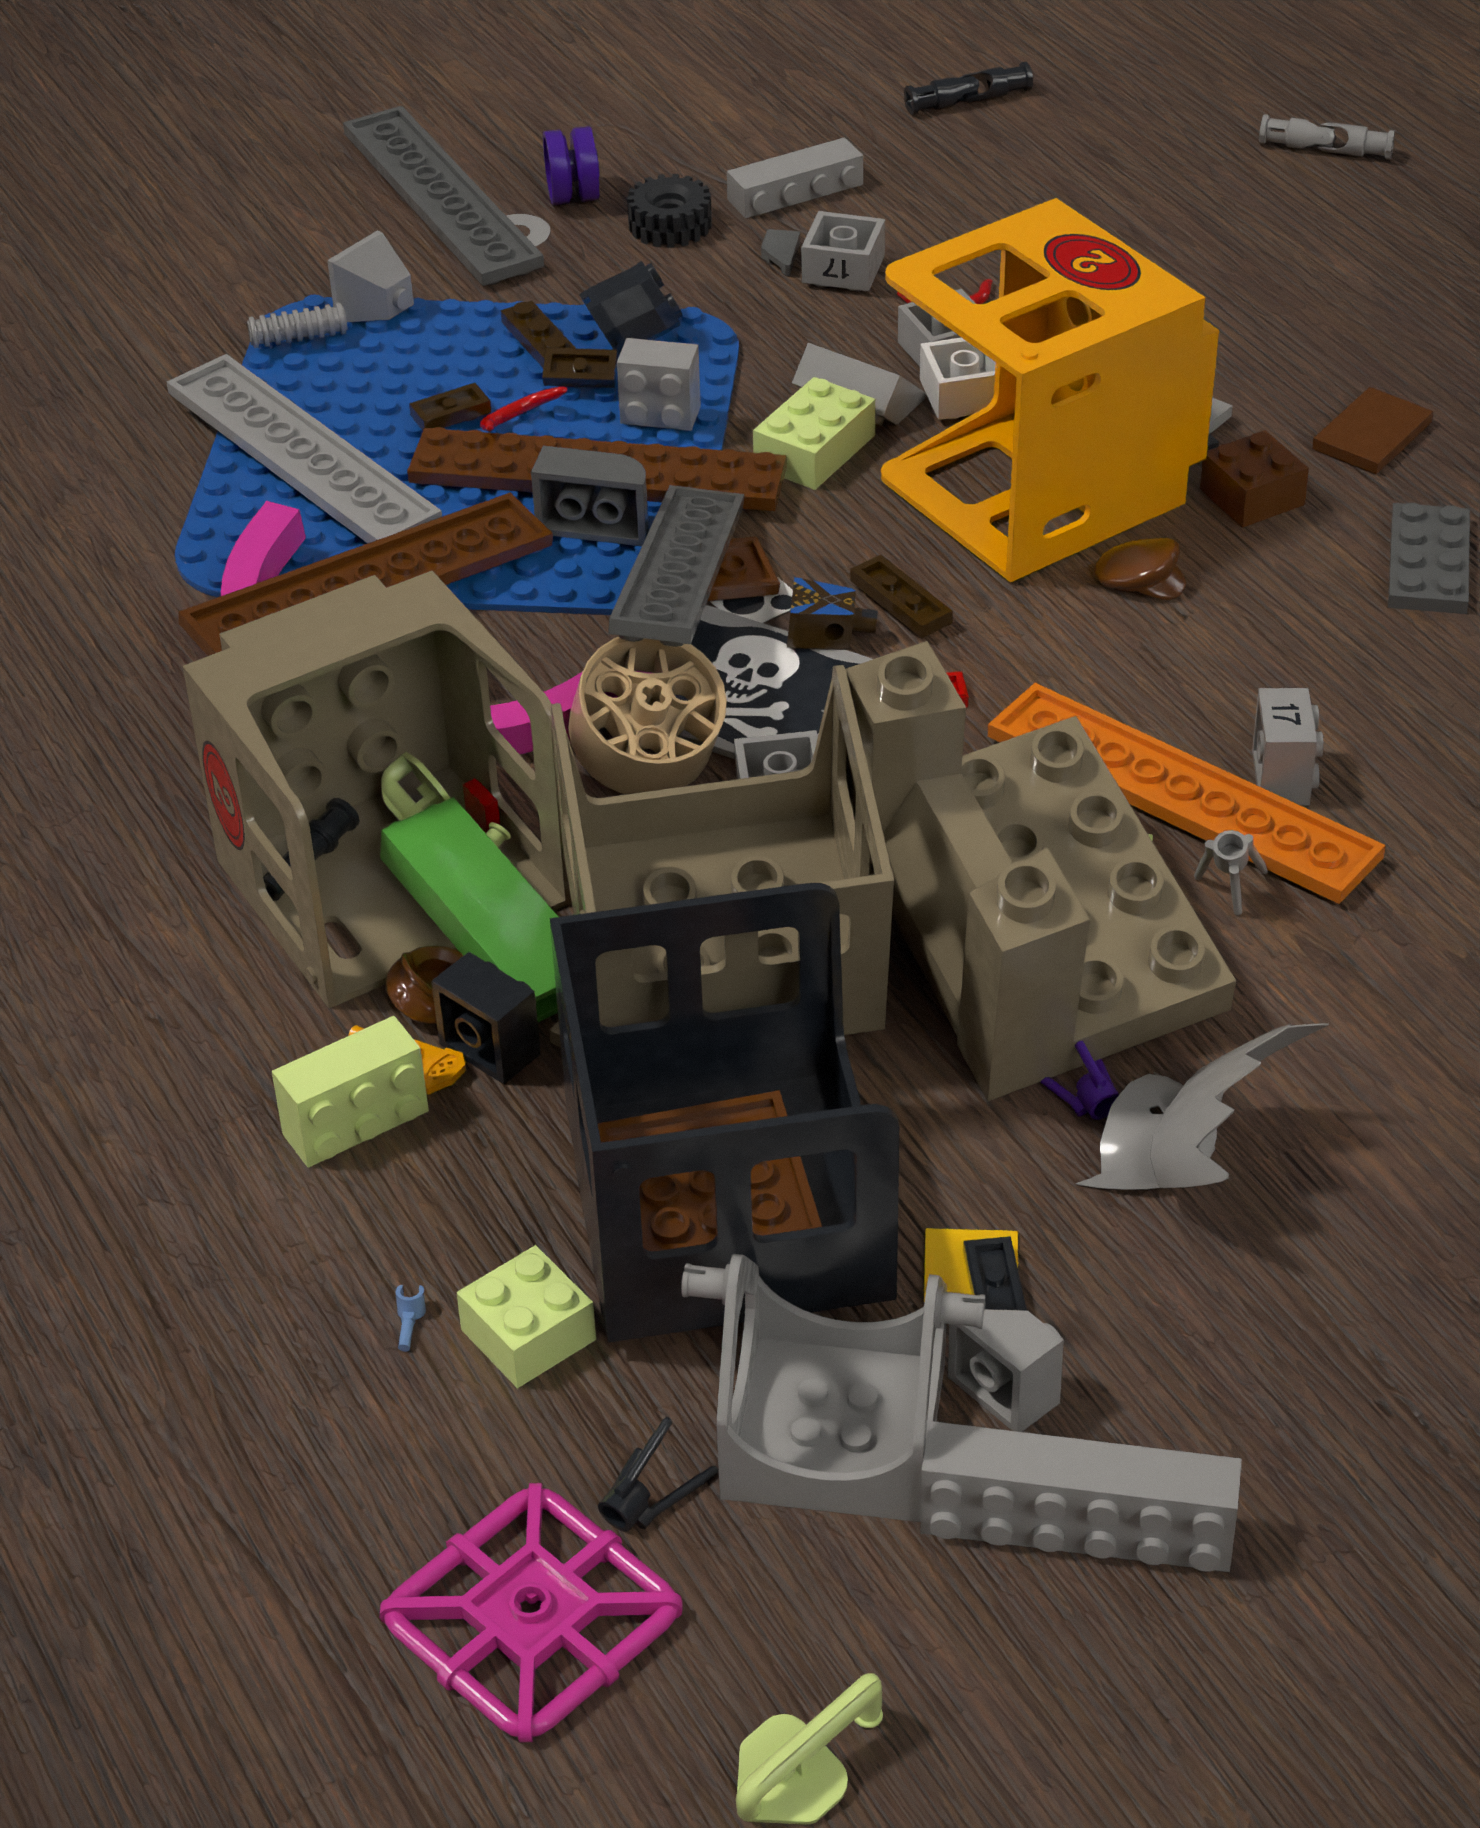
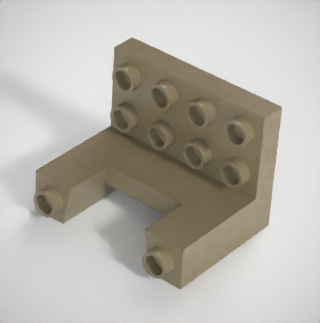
(1025, 884)

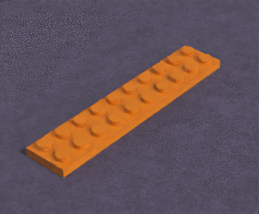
(1207, 798)

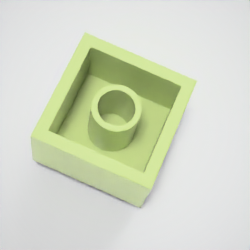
(526, 1316)

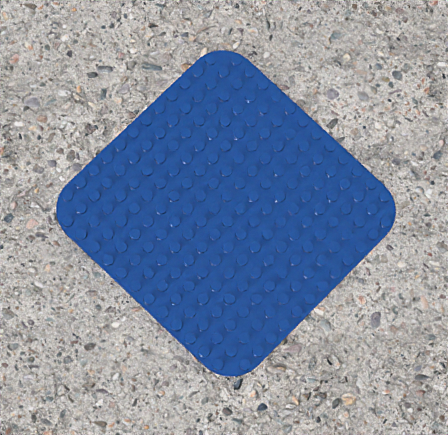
(363, 392)

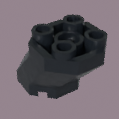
(632, 306)

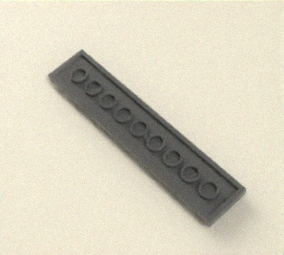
(444, 196)
(676, 566)

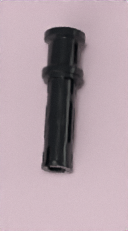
(325, 834)

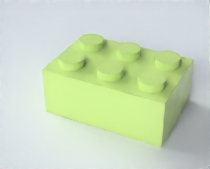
(817, 430)
(350, 1091)

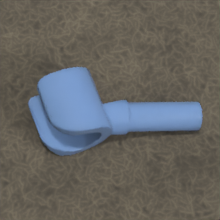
(409, 1310)

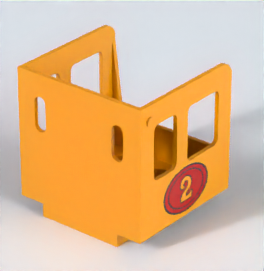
(1092, 389)

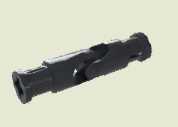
(950, 91)

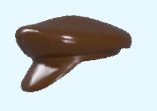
(1143, 567)
(411, 980)

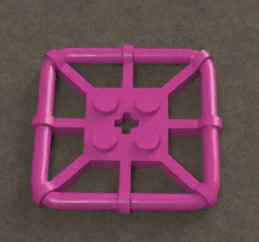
(533, 1637)

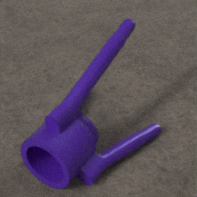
(1094, 1089)

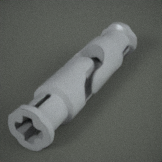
(1304, 134)

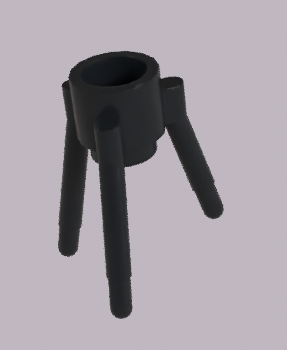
(628, 1498)

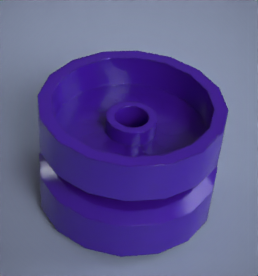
(573, 165)

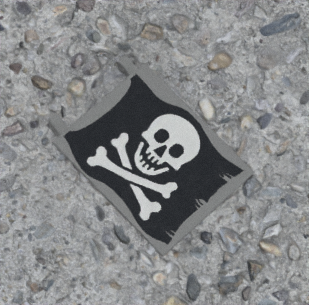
(764, 681)

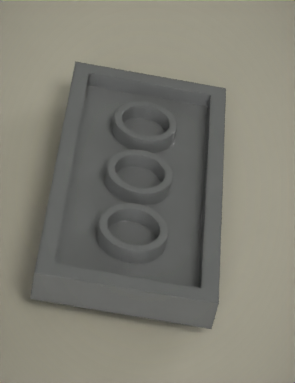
(1429, 558)

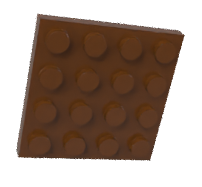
(681, 1206)

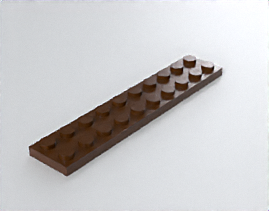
(507, 460)
(448, 546)

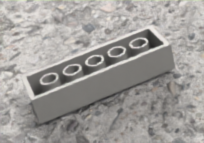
(1079, 1496)

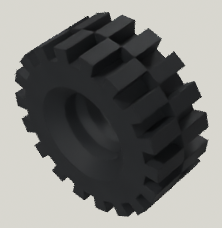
(669, 210)

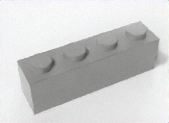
(794, 177)

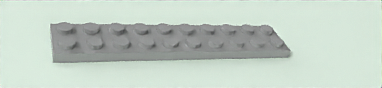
(301, 450)

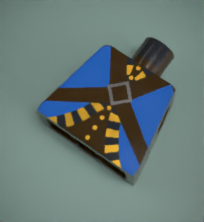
(826, 616)

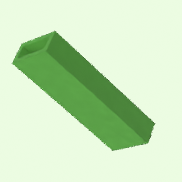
(474, 895)

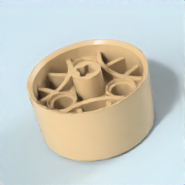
(646, 715)

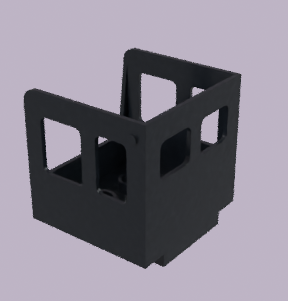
(717, 1057)

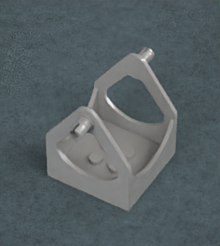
(824, 1404)

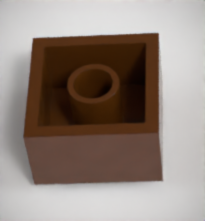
(1254, 478)

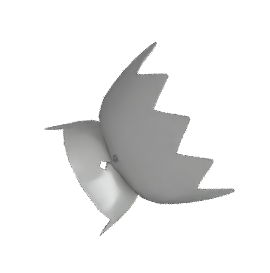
(1162, 1148)

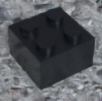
(486, 1017)

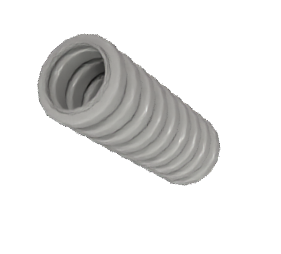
(297, 325)

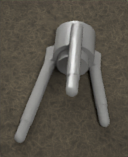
(1231, 856)

